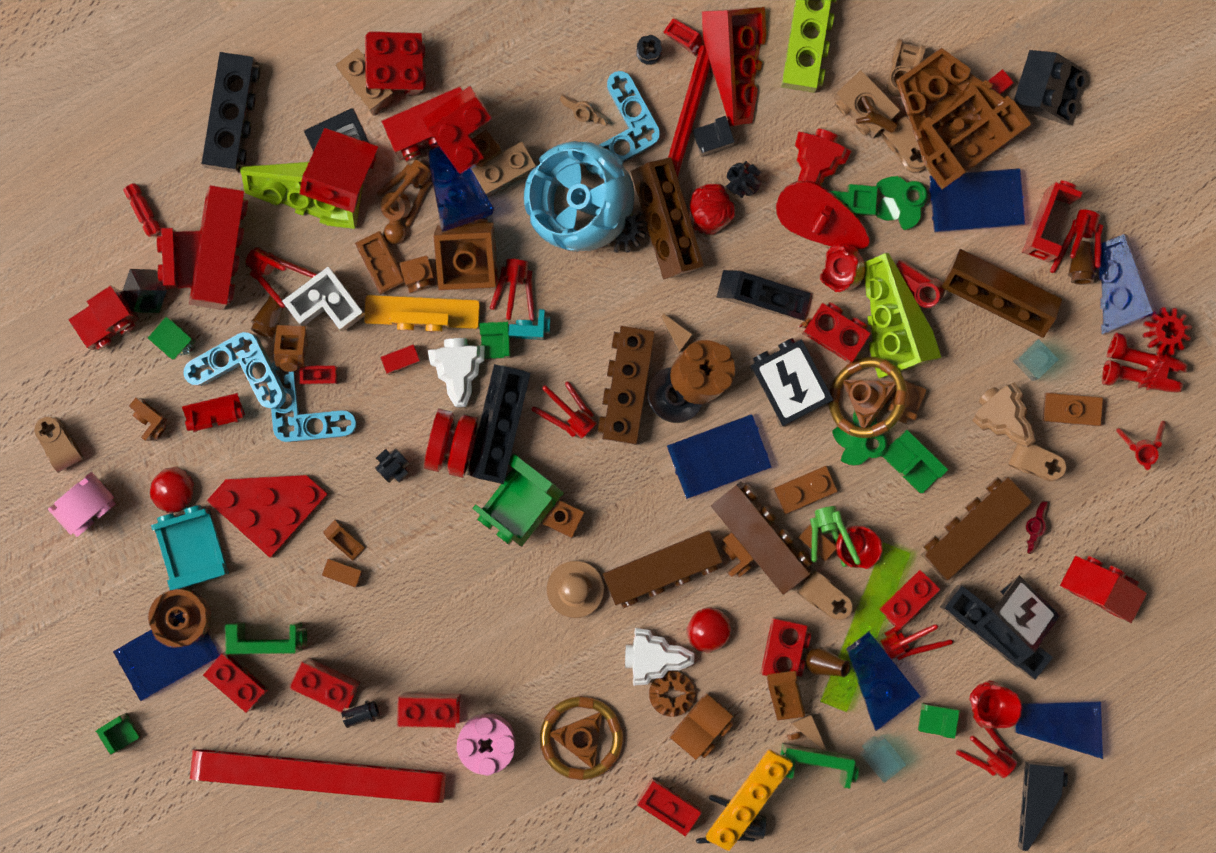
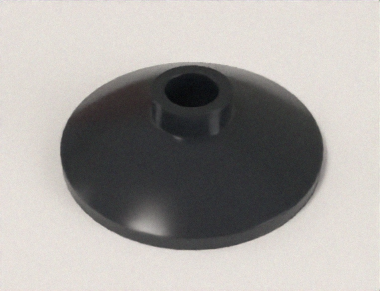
(667, 410)

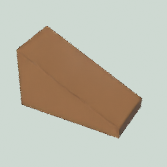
(678, 334)
(808, 728)

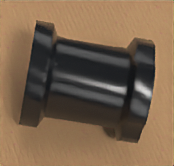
(647, 41)

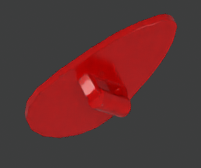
(819, 216)

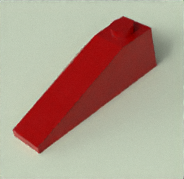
(733, 50)

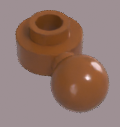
(394, 231)

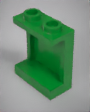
(519, 503)
(237, 644)
(823, 758)

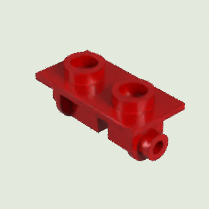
(219, 410)
(909, 599)

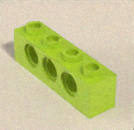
(798, 76)

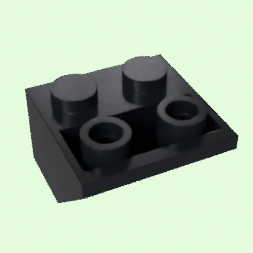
(1050, 86)

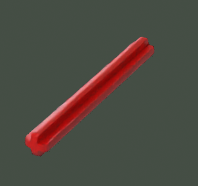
(689, 109)

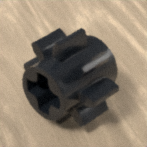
(743, 179)
(392, 465)

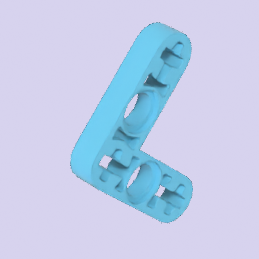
(634, 124)
(247, 361)
(300, 421)

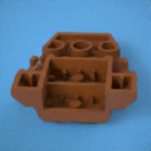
(956, 116)

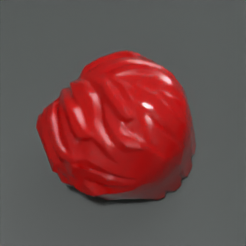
(710, 209)
(843, 268)
(995, 705)

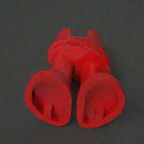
(1153, 378)

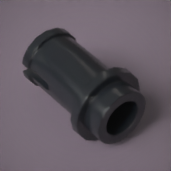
(361, 714)

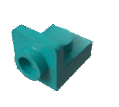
(525, 330)

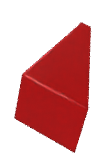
(684, 36)

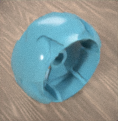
(607, 202)

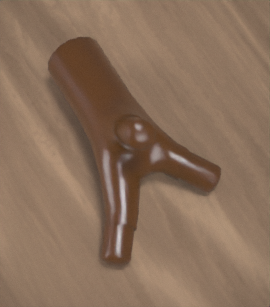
(876, 118)

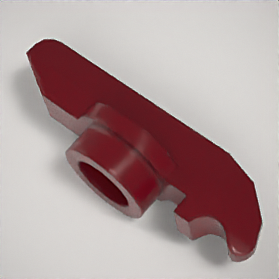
(1036, 527)

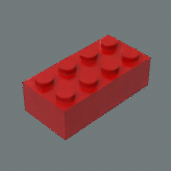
(216, 248)

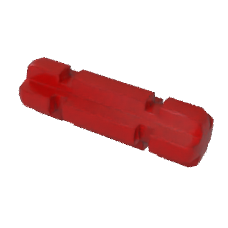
(142, 209)

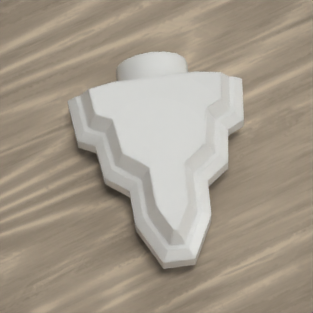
(457, 366)
(653, 657)

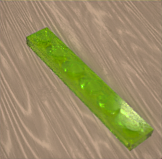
(867, 617)

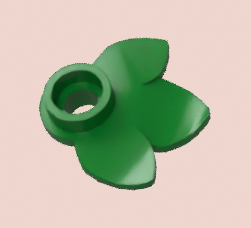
(897, 203)
(857, 448)

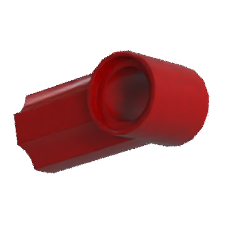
(917, 281)

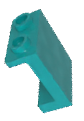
(190, 547)

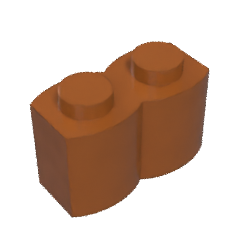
(701, 727)

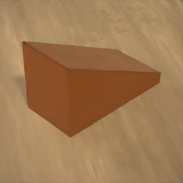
(343, 540)

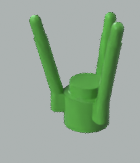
(830, 521)

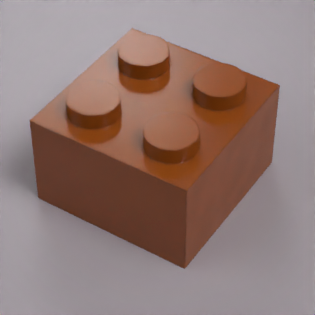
(466, 257)

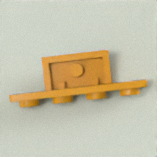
(421, 312)
(749, 800)

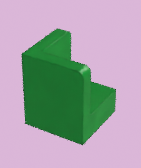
(170, 338)
(495, 339)
(938, 720)
(118, 733)

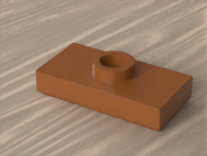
(380, 262)
(1072, 409)
(786, 695)

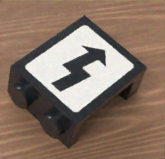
(790, 381)
(1018, 621)

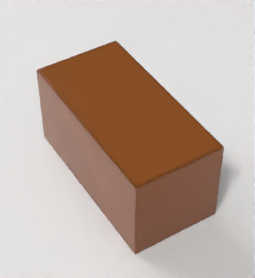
(825, 547)
(342, 573)

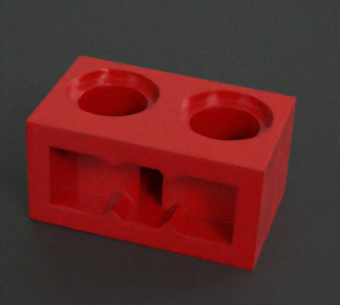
(832, 339)
(777, 648)
(236, 682)

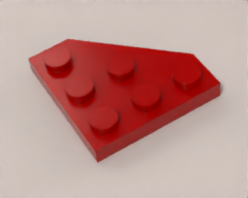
(267, 507)

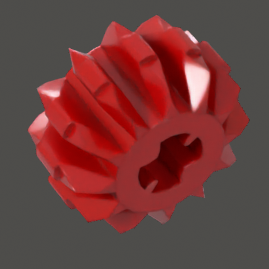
(1175, 326)

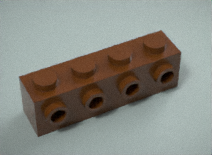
(1001, 293)
(628, 385)
(975, 528)
(762, 537)
(661, 568)

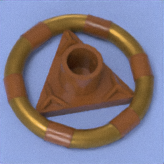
(868, 397)
(581, 738)

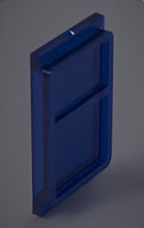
(978, 201)
(719, 456)
(154, 666)

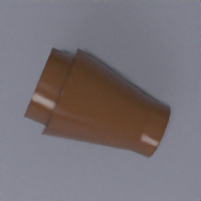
(1082, 267)
(267, 319)
(825, 663)

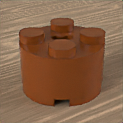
(713, 378)
(165, 625)

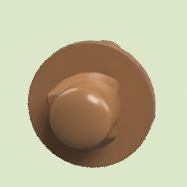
(575, 589)

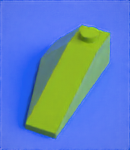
(282, 185)
(896, 319)

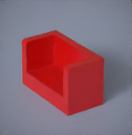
(669, 807)

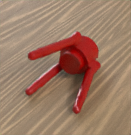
(1084, 227)
(265, 263)
(515, 272)
(579, 422)
(1145, 450)
(896, 645)
(999, 761)

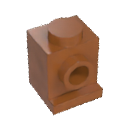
(418, 274)
(290, 347)
(571, 520)

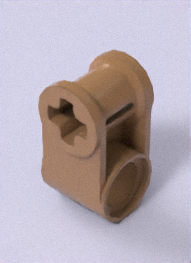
(903, 60)
(903, 143)
(61, 447)
(1033, 461)
(822, 593)

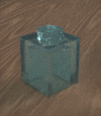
(1035, 360)
(882, 758)

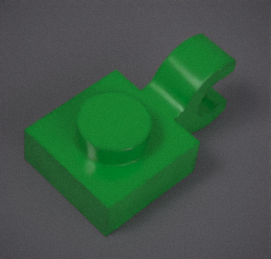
(859, 199)

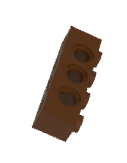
(667, 218)

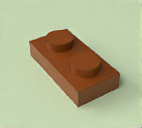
(805, 489)

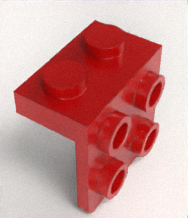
(395, 61)
(178, 257)

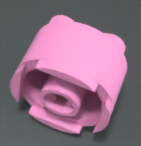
(82, 503)
(488, 760)

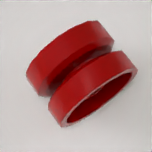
(447, 442)

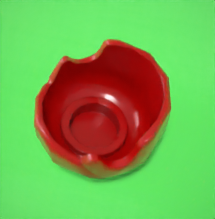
(171, 490)
(866, 543)
(708, 630)

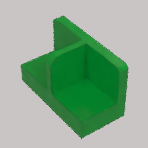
(914, 461)

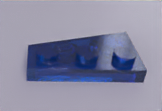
(457, 195)
(1123, 286)
(880, 681)
(1064, 724)

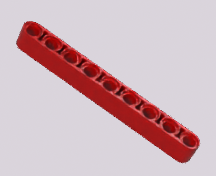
(318, 776)

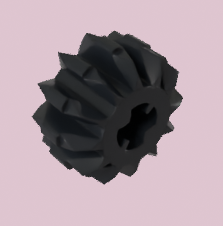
(624, 239)

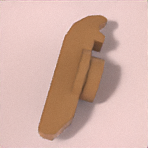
(583, 110)

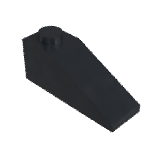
(763, 294)
(1040, 795)

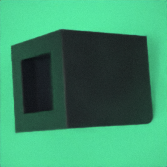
(714, 137)
(144, 291)

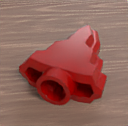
(819, 155)

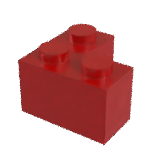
(452, 128)
(104, 318)
(1103, 587)

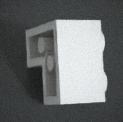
(324, 294)

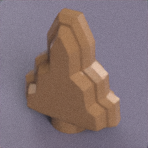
(1005, 414)

